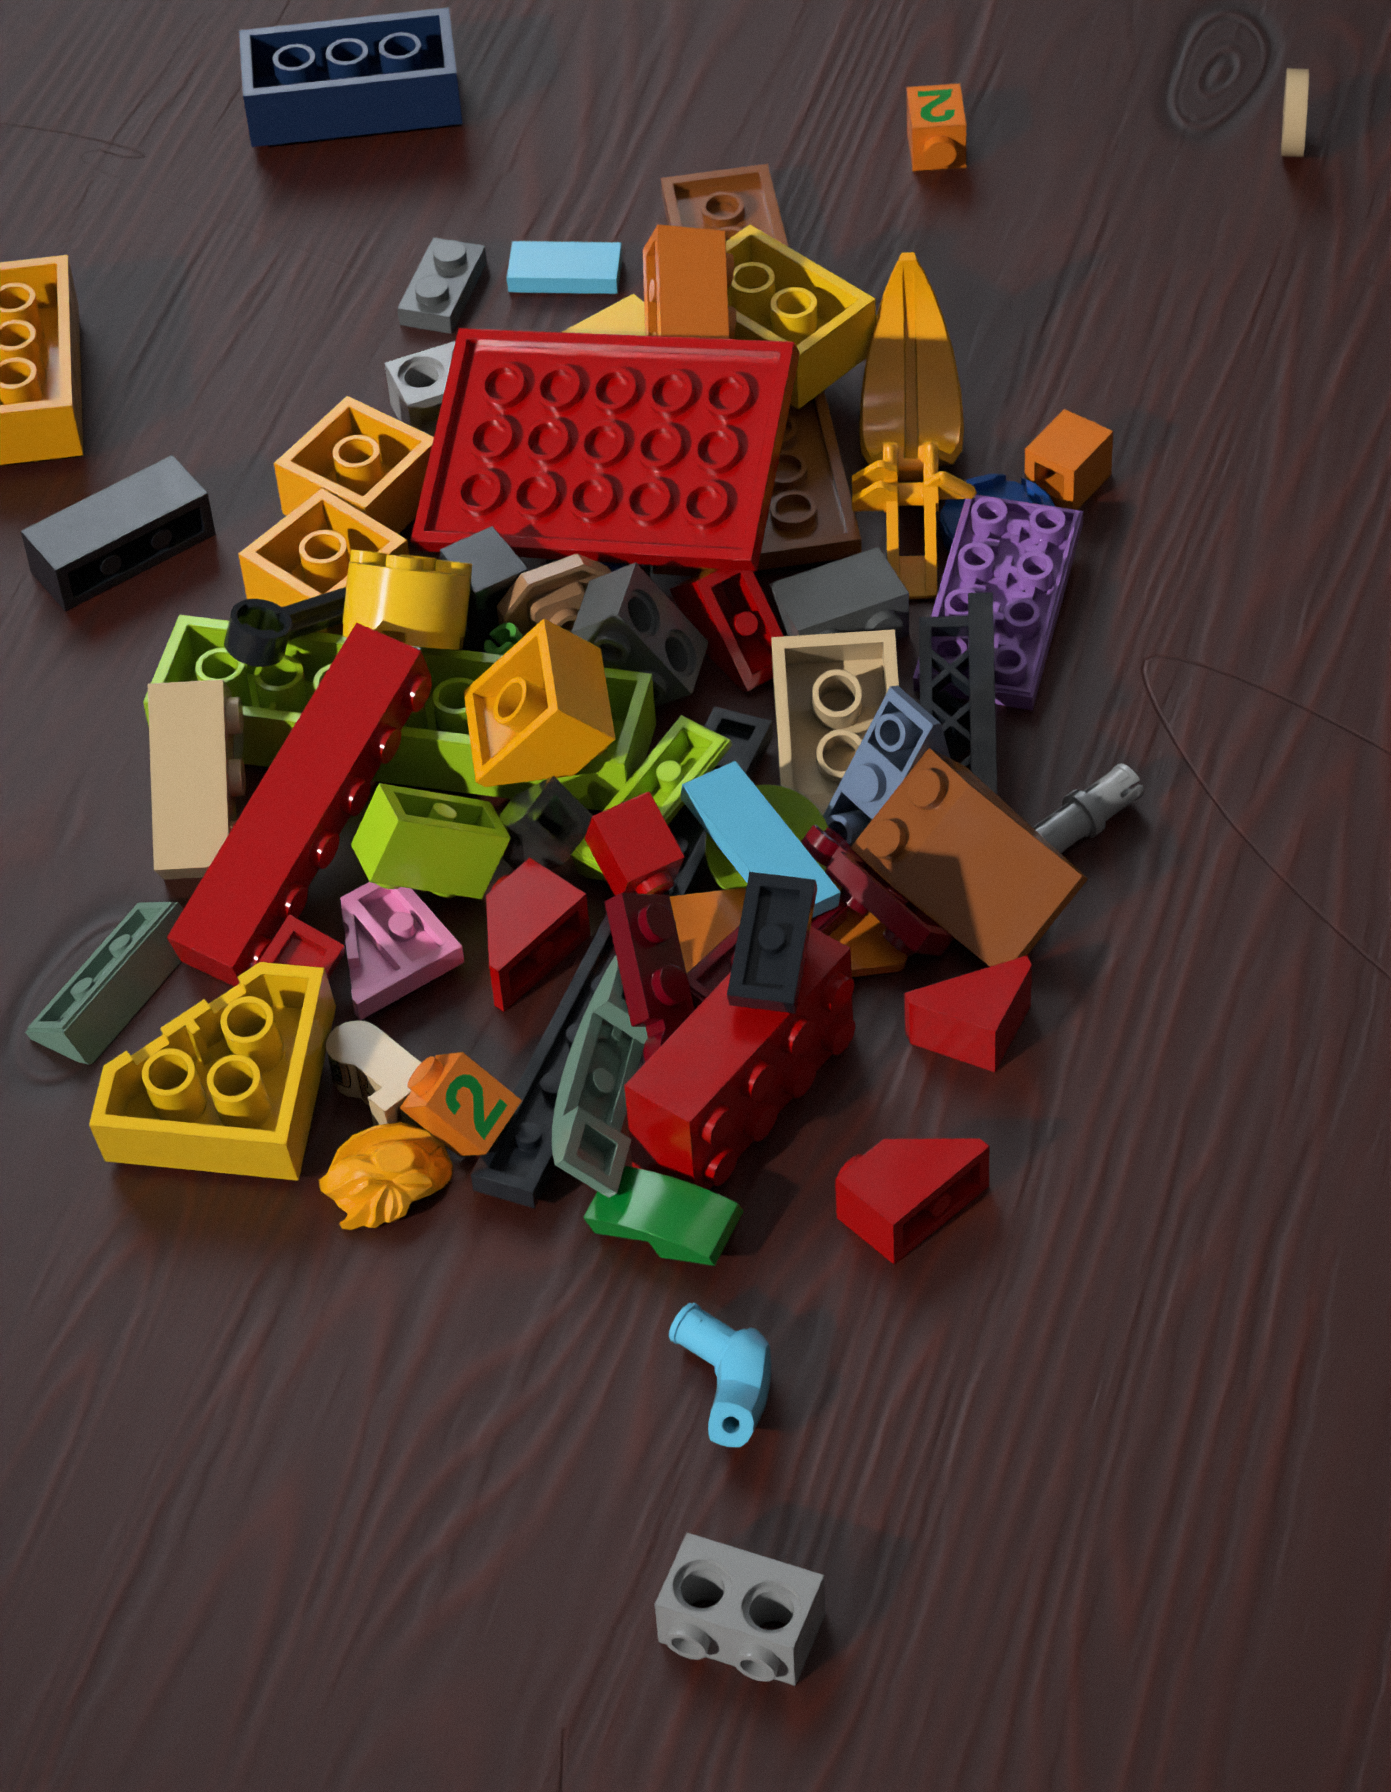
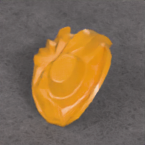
(384, 1172)

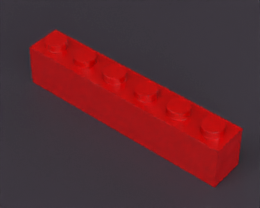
(302, 804)

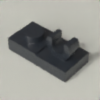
(772, 942)

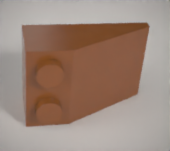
(968, 860)

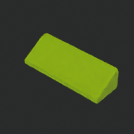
(680, 756)

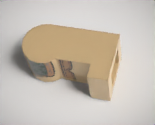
(372, 1068)

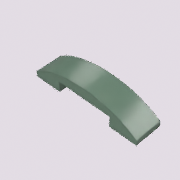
(592, 1089)

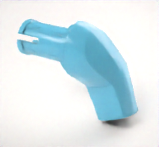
(741, 1370)

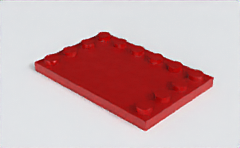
(609, 446)

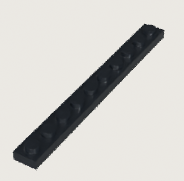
(522, 1154)

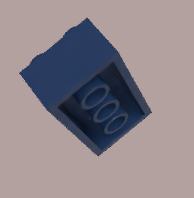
(349, 77)

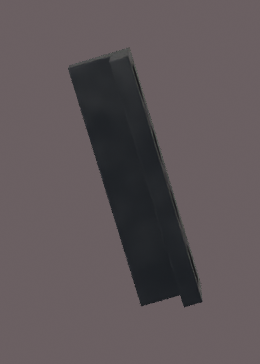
(979, 686)

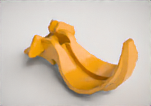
(910, 419)

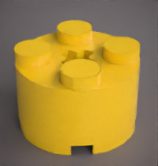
(408, 598)

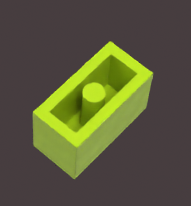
(430, 842)

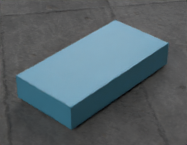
(564, 267)

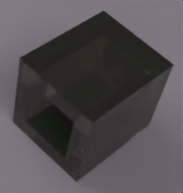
(544, 825)

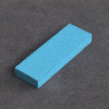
(752, 831)

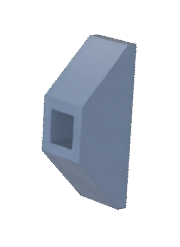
(884, 758)

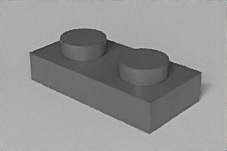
(442, 285)

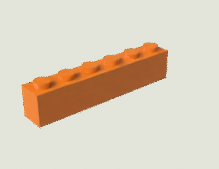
(687, 296)

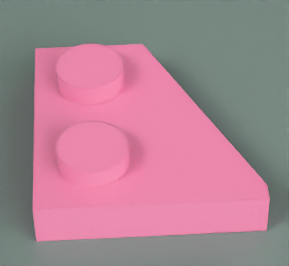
(393, 945)

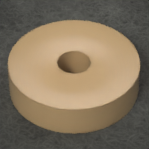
(1295, 112)

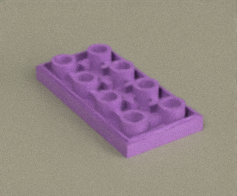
(1026, 561)

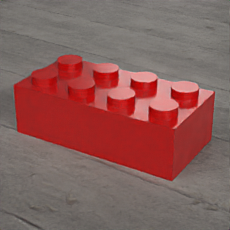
(735, 1070)

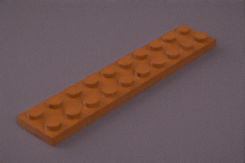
(810, 497)

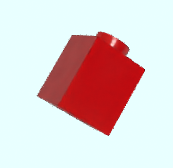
(635, 847)

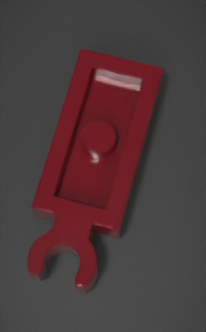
(869, 893)
(650, 965)

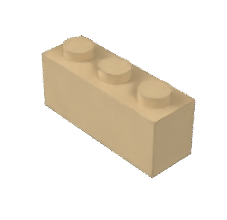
(193, 773)

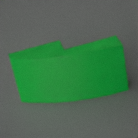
(667, 1212)

